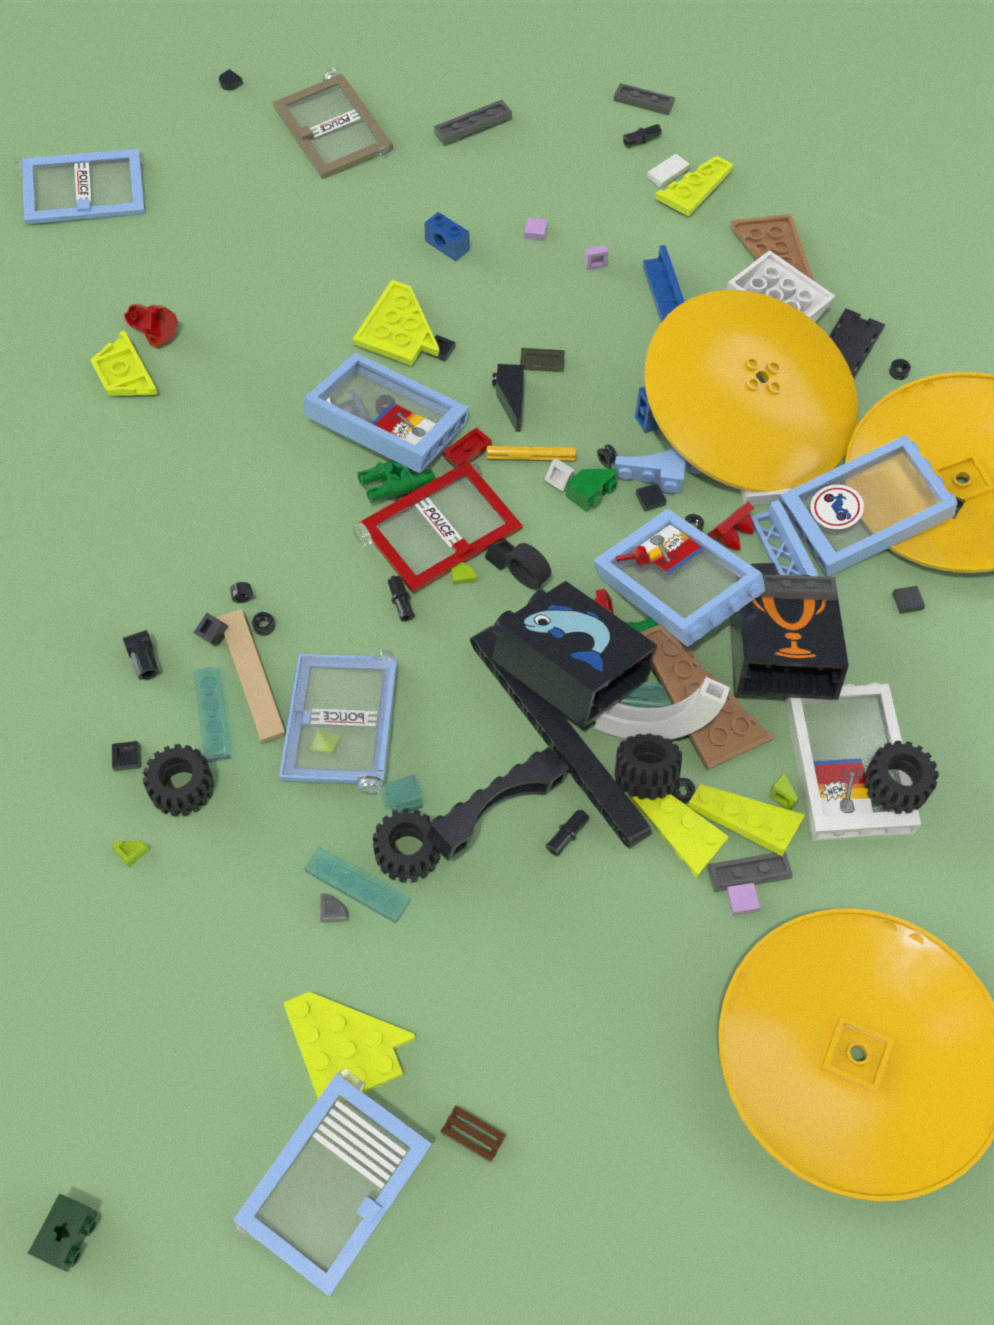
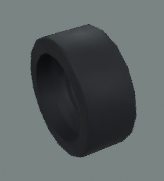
(528, 565)

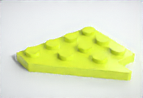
(397, 326)

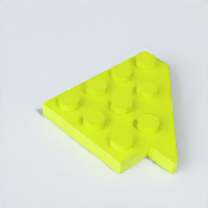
(341, 1036)

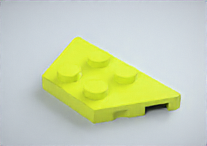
(122, 369)

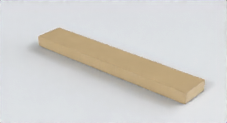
(252, 677)

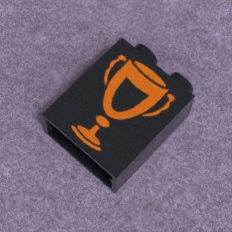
(789, 648)

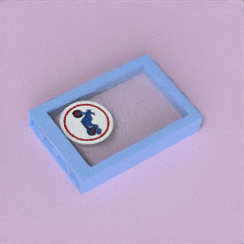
(868, 505)

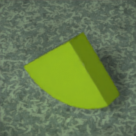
(463, 574)
(130, 851)

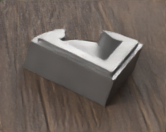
(332, 909)

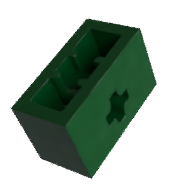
(51, 1245)

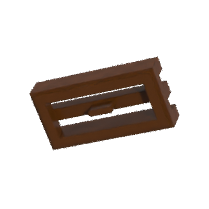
(457, 1111)

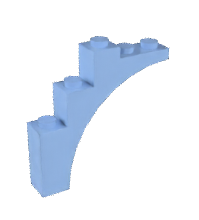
(662, 468)

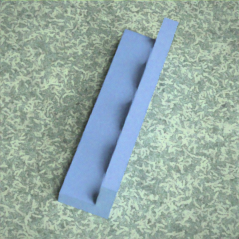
(789, 542)

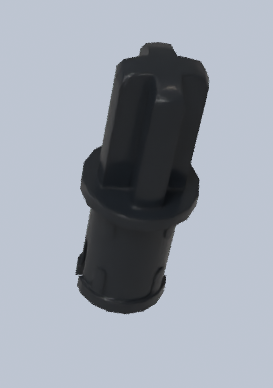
(641, 135)
(400, 598)
(567, 832)

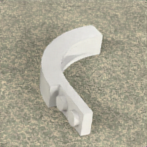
(667, 721)

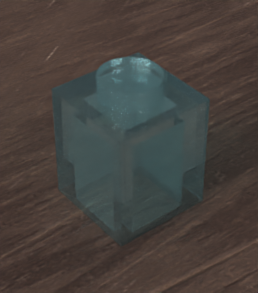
(402, 794)

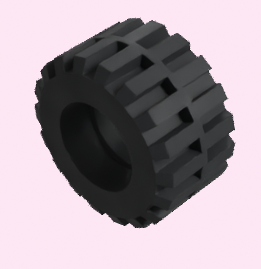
(914, 764)
(167, 765)
(648, 766)
(400, 865)

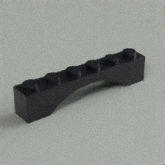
(537, 776)

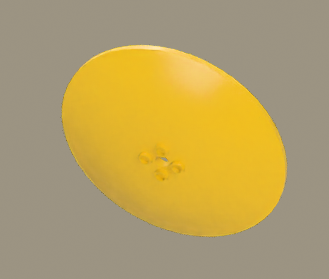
(726, 420)
(954, 429)
(917, 1011)

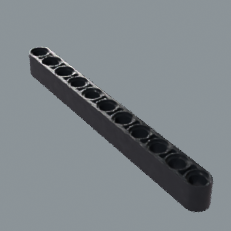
(570, 748)

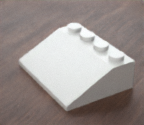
(782, 281)

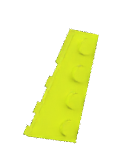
(686, 831)

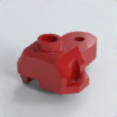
(155, 322)

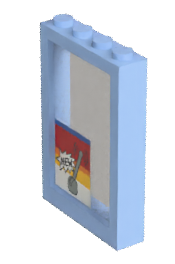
(386, 412)
(689, 577)

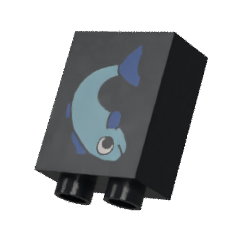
(572, 652)

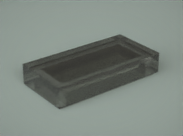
(542, 359)

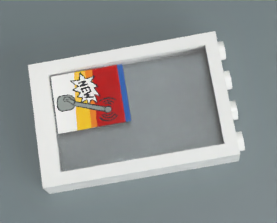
(832, 752)

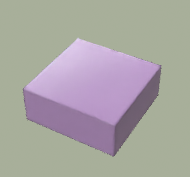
(535, 229)
(596, 257)
(743, 899)

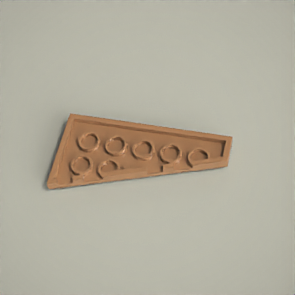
(776, 235)
(731, 730)

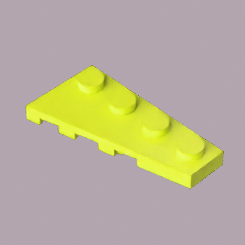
(695, 186)
(752, 819)

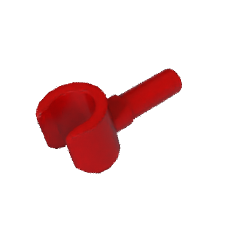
(639, 554)

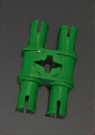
(396, 480)

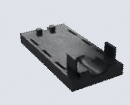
(855, 338)

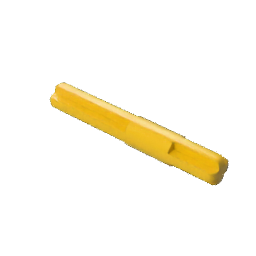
(531, 453)

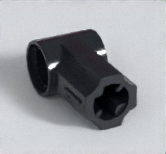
(141, 651)

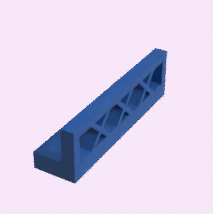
(663, 283)

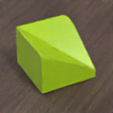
(784, 793)

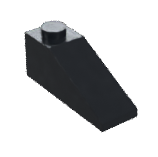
(510, 391)

